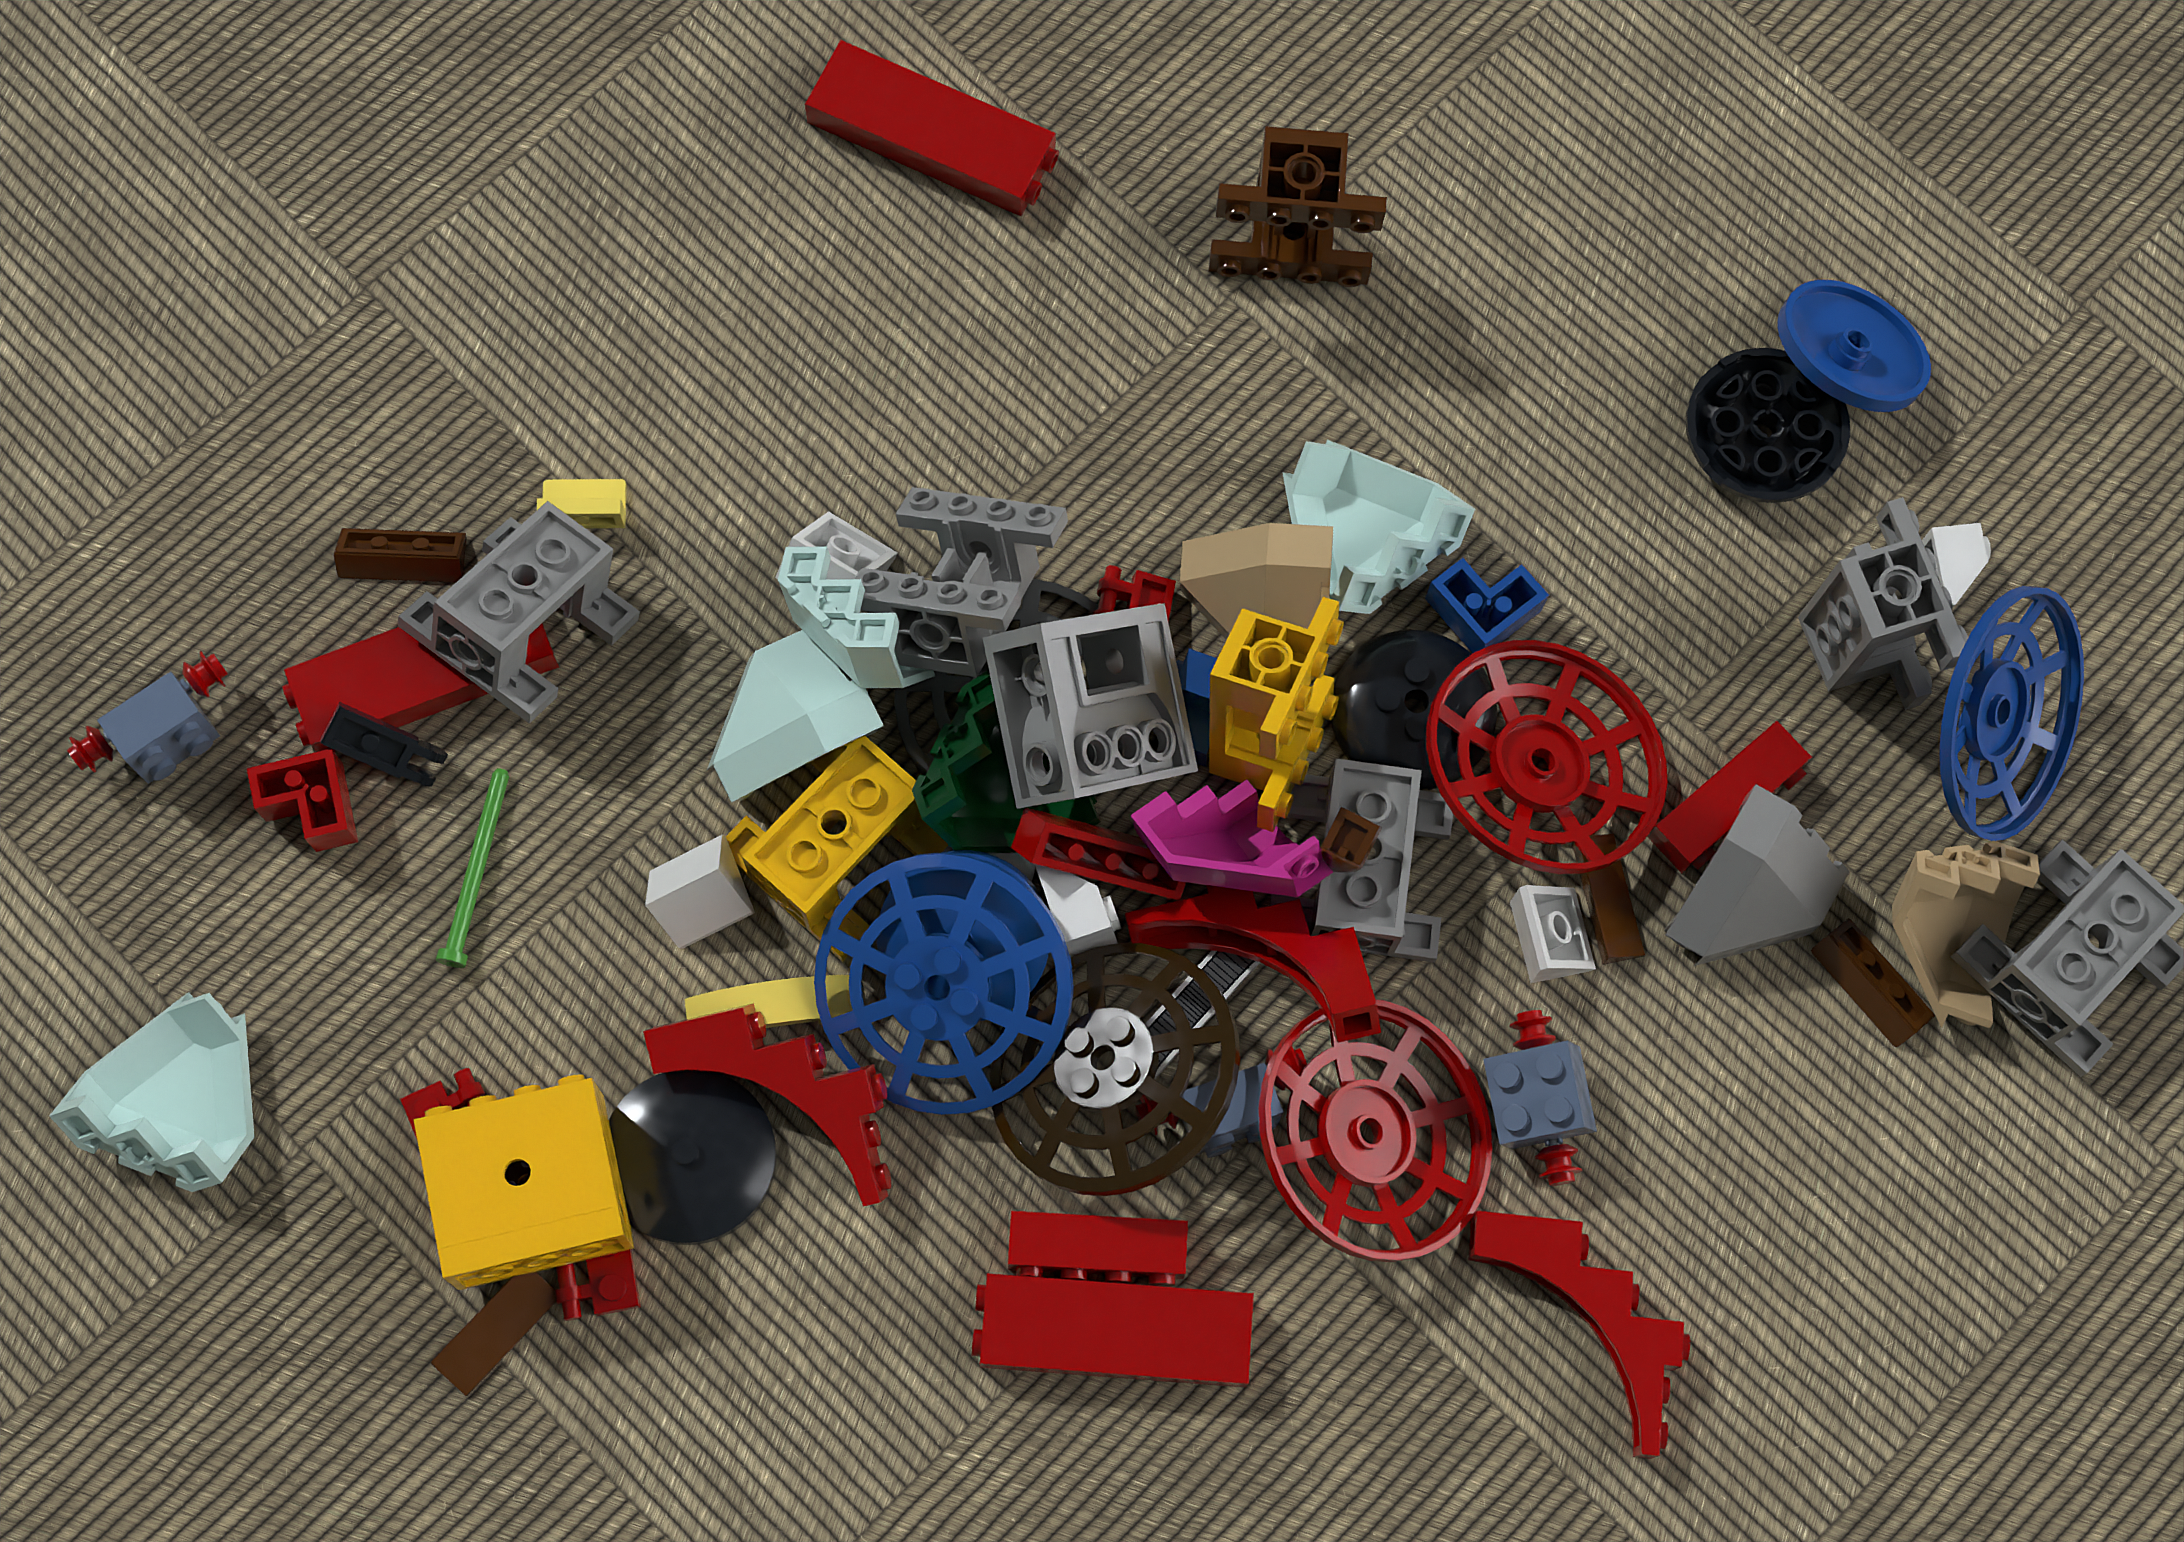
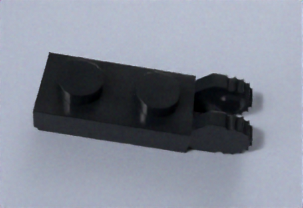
(380, 744)

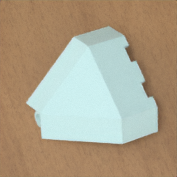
(1381, 520)
(832, 618)
(788, 713)
(169, 1096)

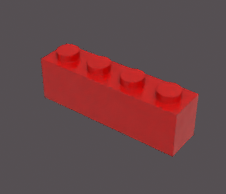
(1710, 811)
(1092, 853)
(1098, 1246)

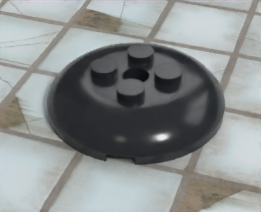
(1766, 390)
(1372, 694)

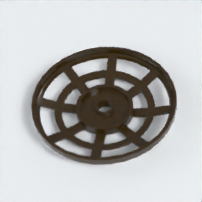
(1129, 1075)

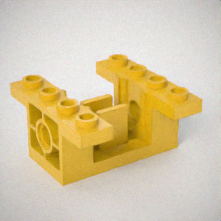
(1272, 717)
(803, 863)

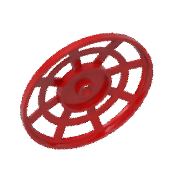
(1555, 743)
(1392, 1129)

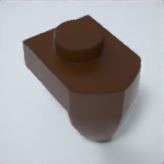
(1349, 841)

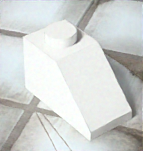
(1958, 555)

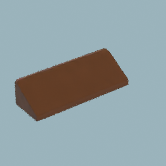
(400, 555)
(1610, 907)
(1872, 983)
(495, 1331)

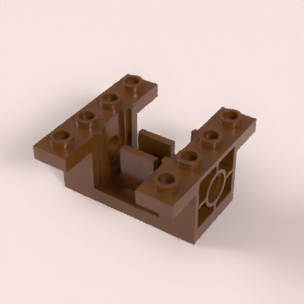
(1301, 194)

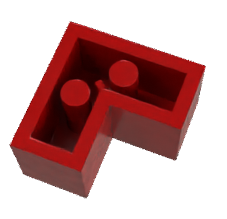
(309, 787)

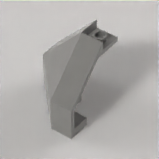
(1761, 885)

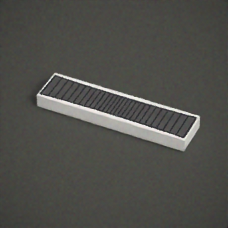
(1225, 971)

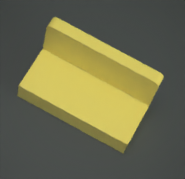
(588, 501)

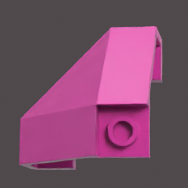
(1222, 846)

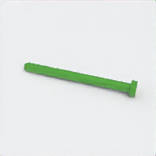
(452, 954)

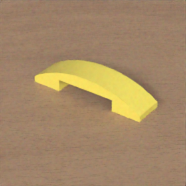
(779, 1001)

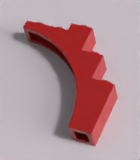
(1278, 936)
(837, 1102)
(1638, 1346)

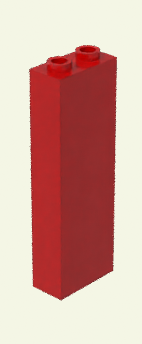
(932, 128)
(388, 679)
(1114, 1330)

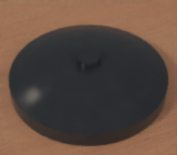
(692, 1156)

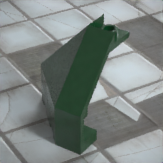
(969, 783)

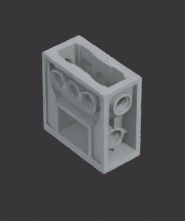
(1093, 735)

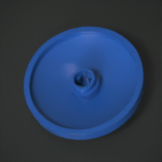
(1854, 345)
(998, 901)

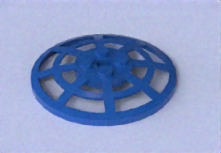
(1998, 712)
(963, 969)

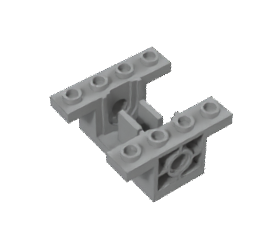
(975, 586)
(489, 612)
(1865, 630)
(1376, 894)
(2060, 974)

